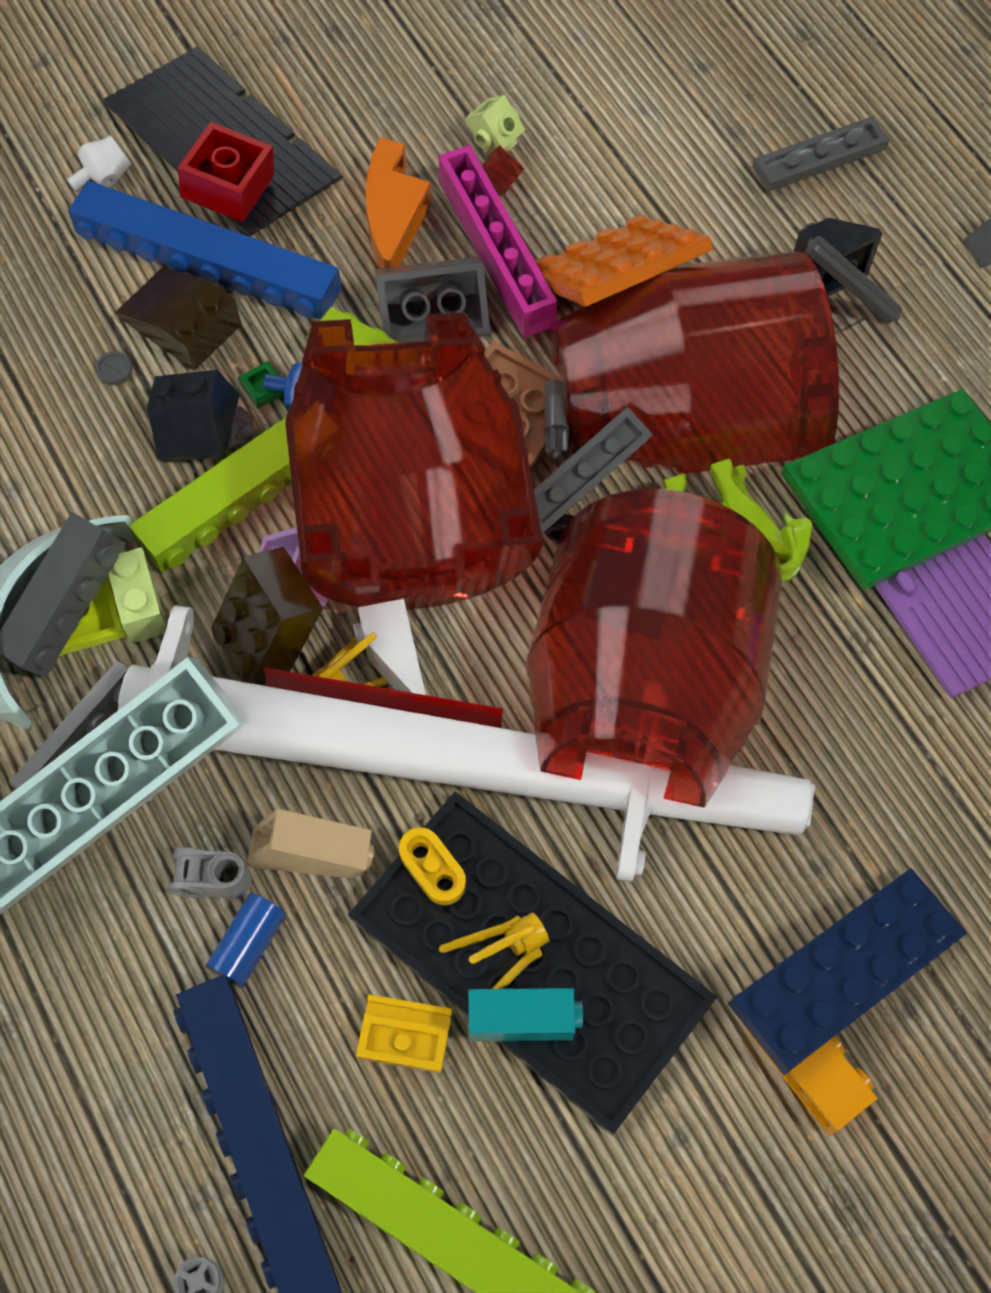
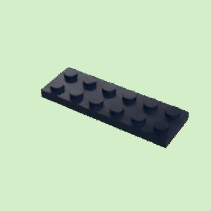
(846, 970)

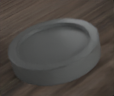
(113, 368)

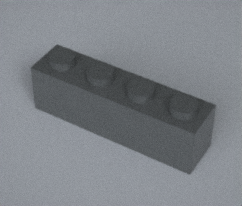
(58, 595)

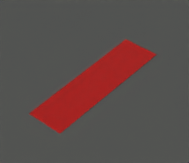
(385, 697)

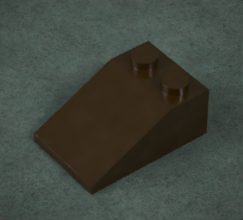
(182, 315)

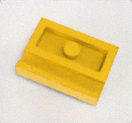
(404, 1034)

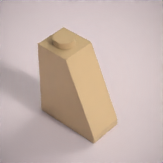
(309, 846)

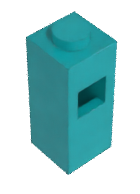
(523, 1014)

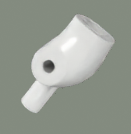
(101, 162)

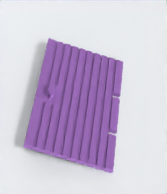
(948, 613)

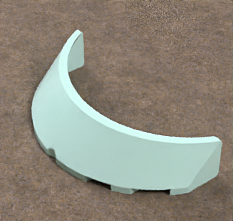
(14, 578)

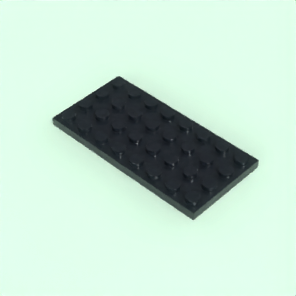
(631, 994)

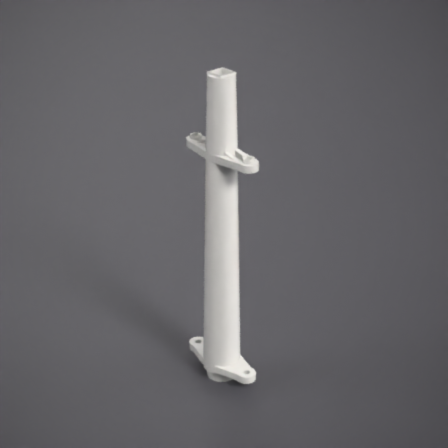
(472, 755)

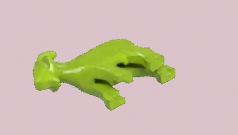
(789, 543)

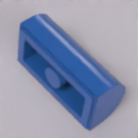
(246, 939)

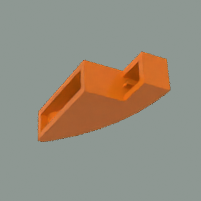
(393, 203)

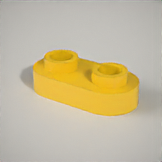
(433, 867)

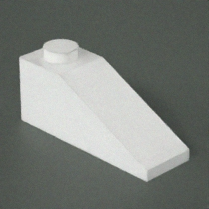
(394, 648)

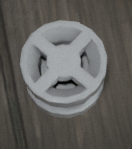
(191, 1276)

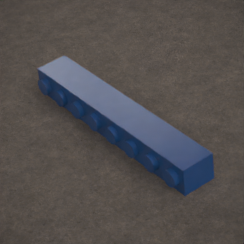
(205, 250)

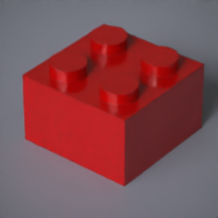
(226, 171)

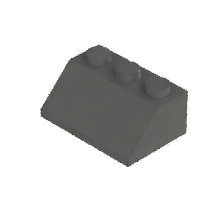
(423, 289)

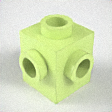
(495, 124)

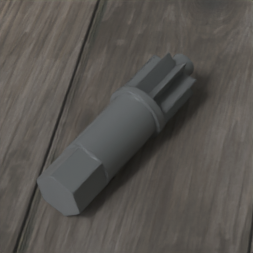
(556, 425)

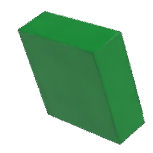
(253, 385)

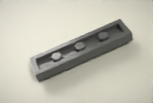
(820, 153)
(589, 467)

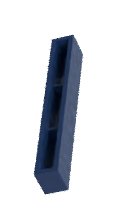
(255, 1140)

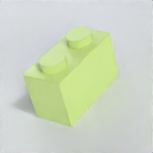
(137, 596)

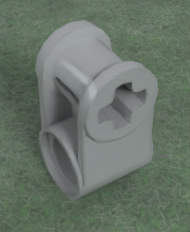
(200, 874)

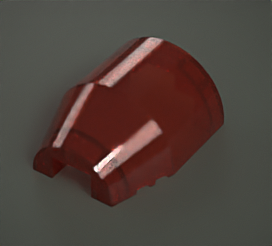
(711, 362)
(408, 468)
(654, 639)

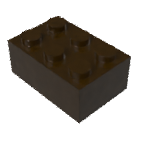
(265, 615)

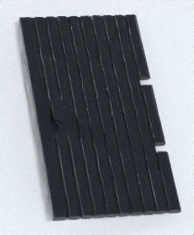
(180, 101)

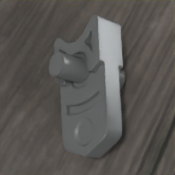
(241, 429)

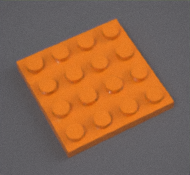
(620, 259)

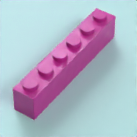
(497, 241)

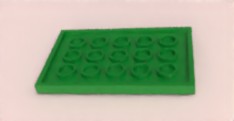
(901, 488)

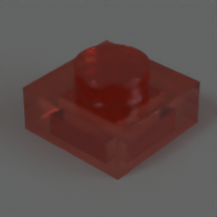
(501, 170)

